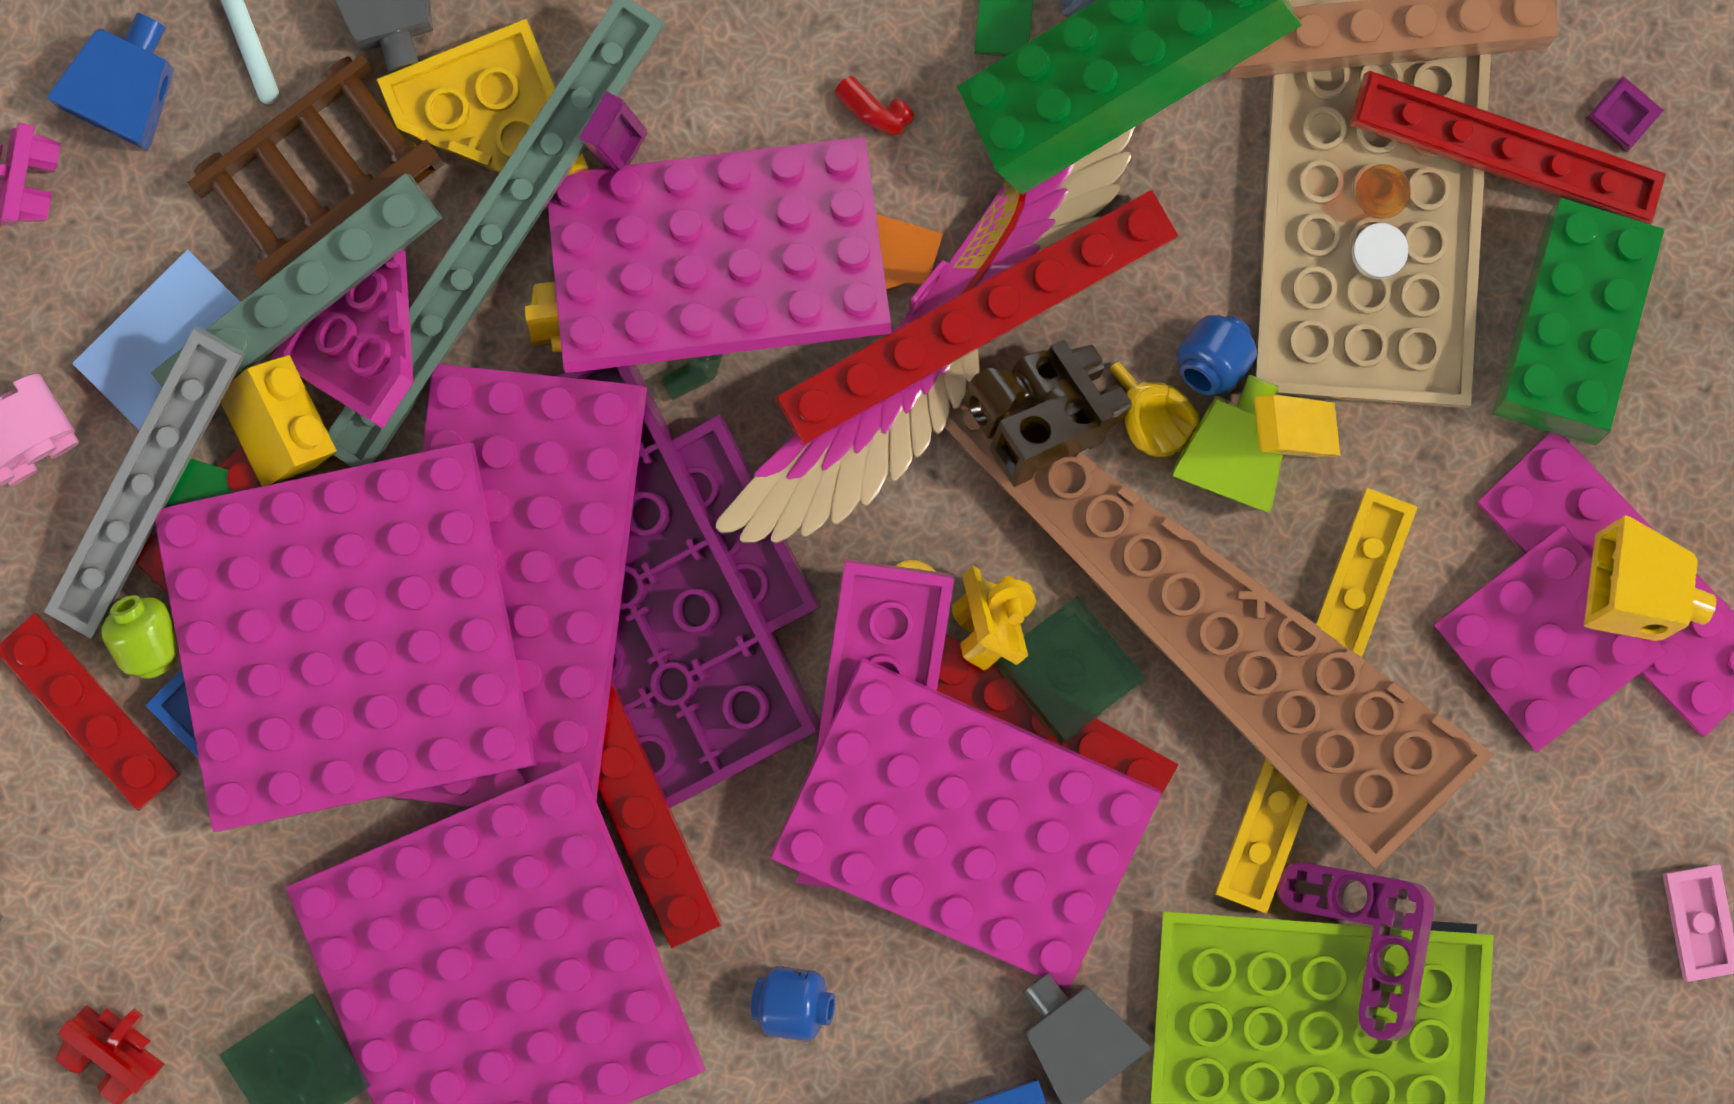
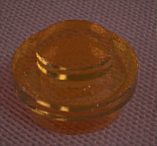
(1383, 191)

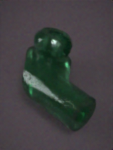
(692, 375)

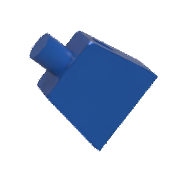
(118, 82)

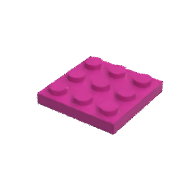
(1531, 644)

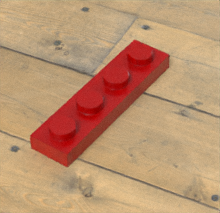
(87, 712)

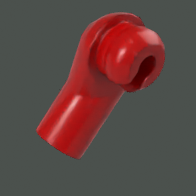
(870, 111)

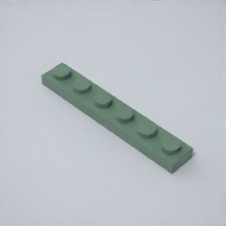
(322, 273)

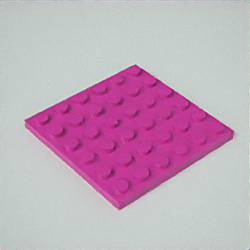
(344, 637)
(498, 959)

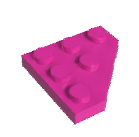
(360, 345)

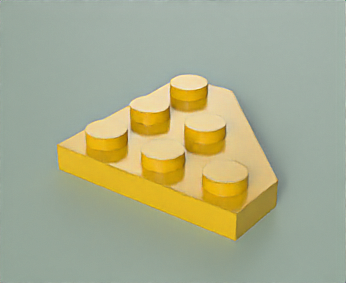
(474, 96)

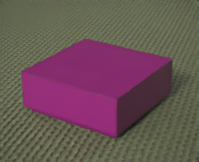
(1624, 114)

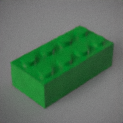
(1578, 322)

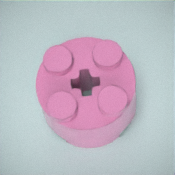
(31, 429)

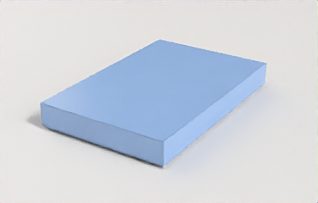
(152, 332)

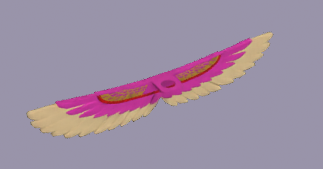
(852, 461)

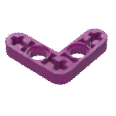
(1382, 914)

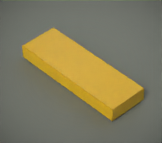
(1297, 426)

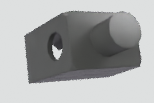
(389, 26)
(1079, 1039)

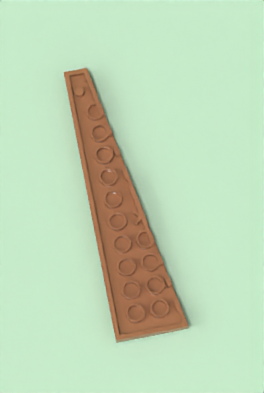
(1307, 703)

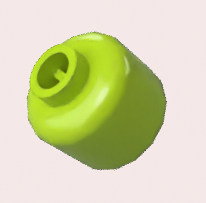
(141, 636)

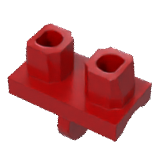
(112, 1046)

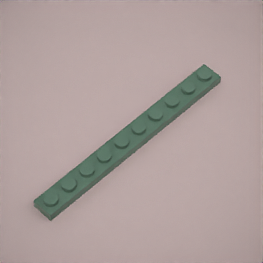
(507, 214)

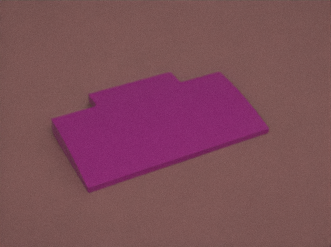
(703, 612)

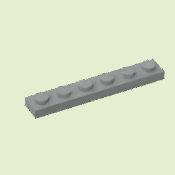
(144, 482)

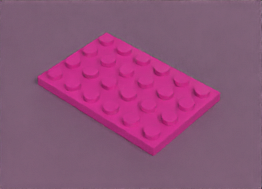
(717, 255)
(965, 823)

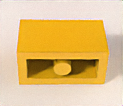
(276, 422)

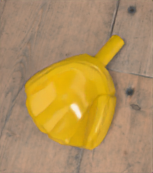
(1159, 415)

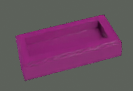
(613, 133)

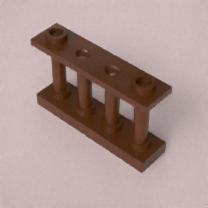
(342, 78)

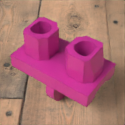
(25, 152)

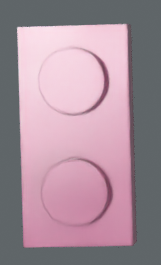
(1701, 922)

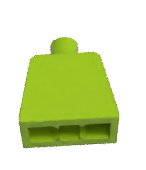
(1226, 451)

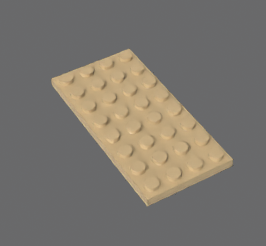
(1319, 318)

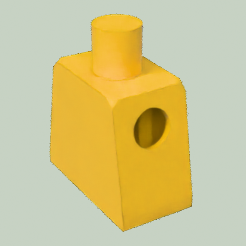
(1643, 584)

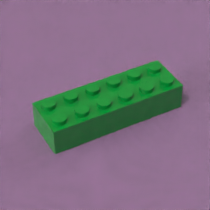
(1107, 75)

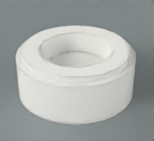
(1380, 251)

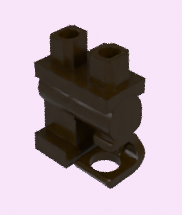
(1064, 410)

